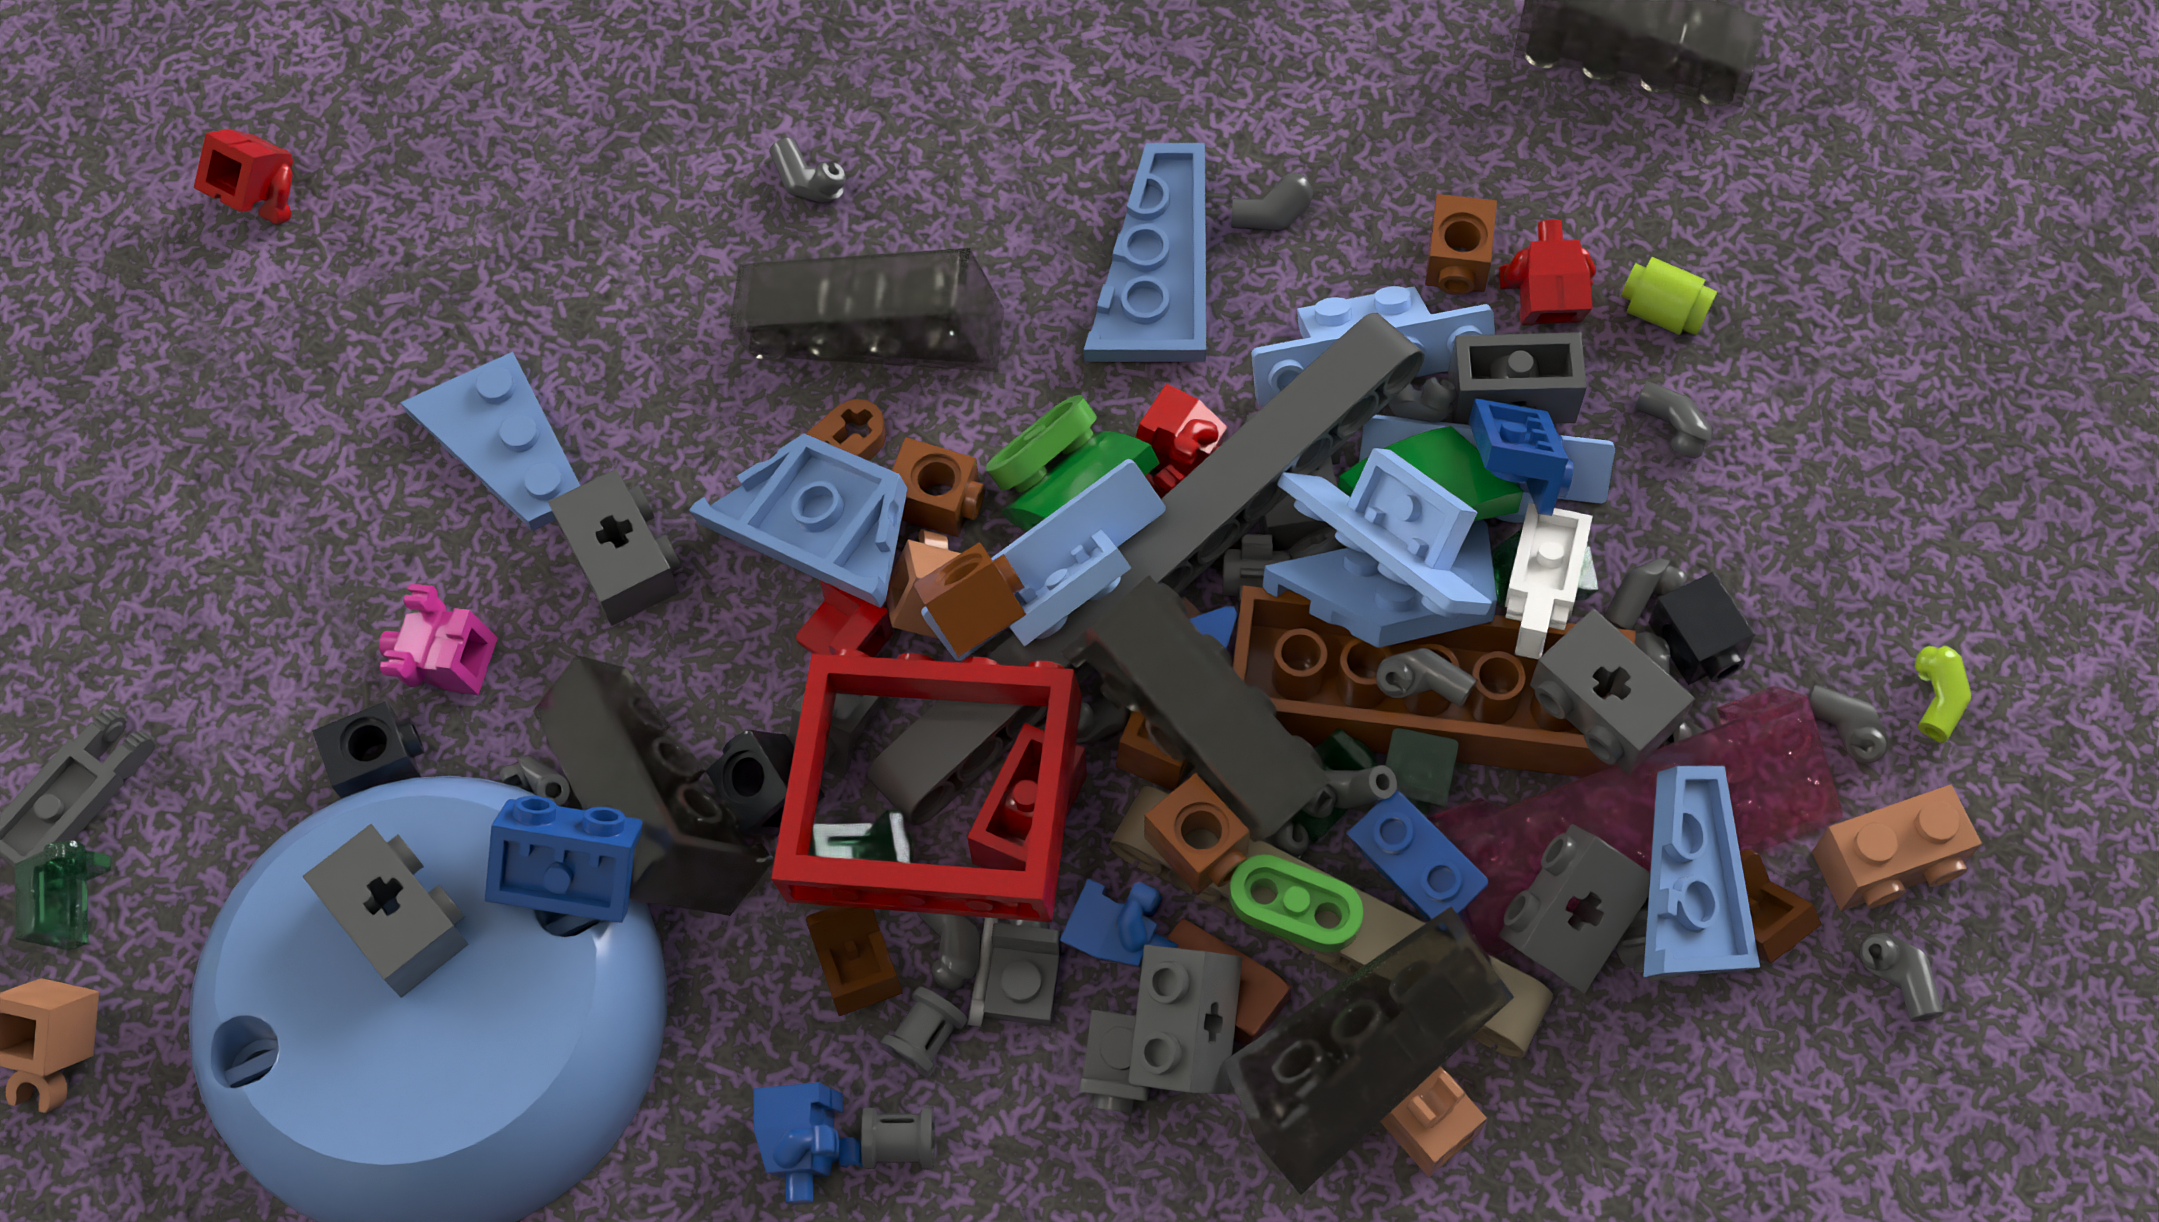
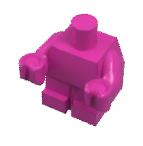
(437, 645)

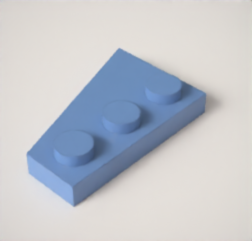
(499, 435)
(1697, 881)

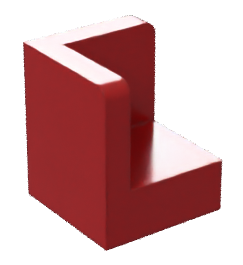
(845, 624)

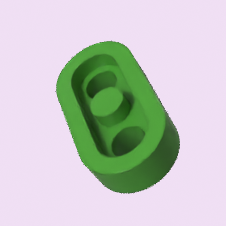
(1057, 431)
(1298, 900)

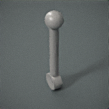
(981, 979)

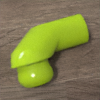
(1950, 687)

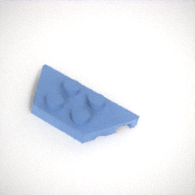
(817, 514)
(1355, 595)

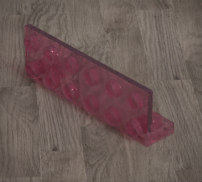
(1774, 782)

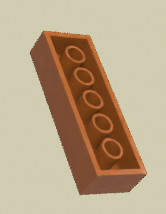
(1328, 681)

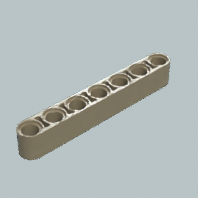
(1381, 926)

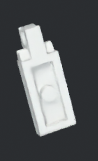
(1546, 575)

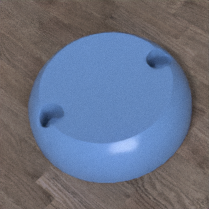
(438, 1104)

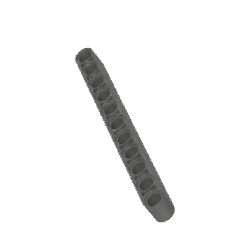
(1200, 523)

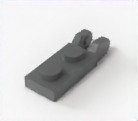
(71, 787)

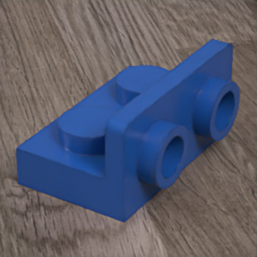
(1522, 447)
(562, 858)
(1417, 858)

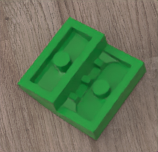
(1453, 465)
(1076, 473)

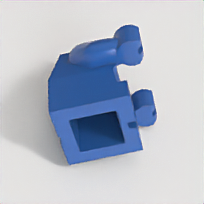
(1114, 929)
(799, 1136)

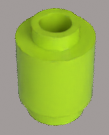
(1668, 297)

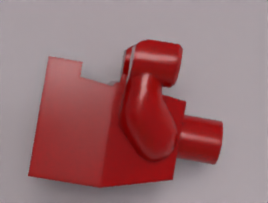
(245, 171)
(1551, 278)
(1180, 430)

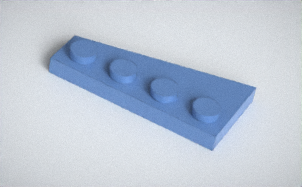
(1158, 267)

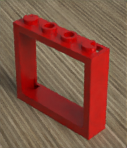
(929, 887)

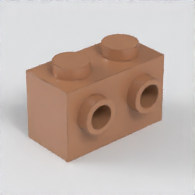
(1896, 848)

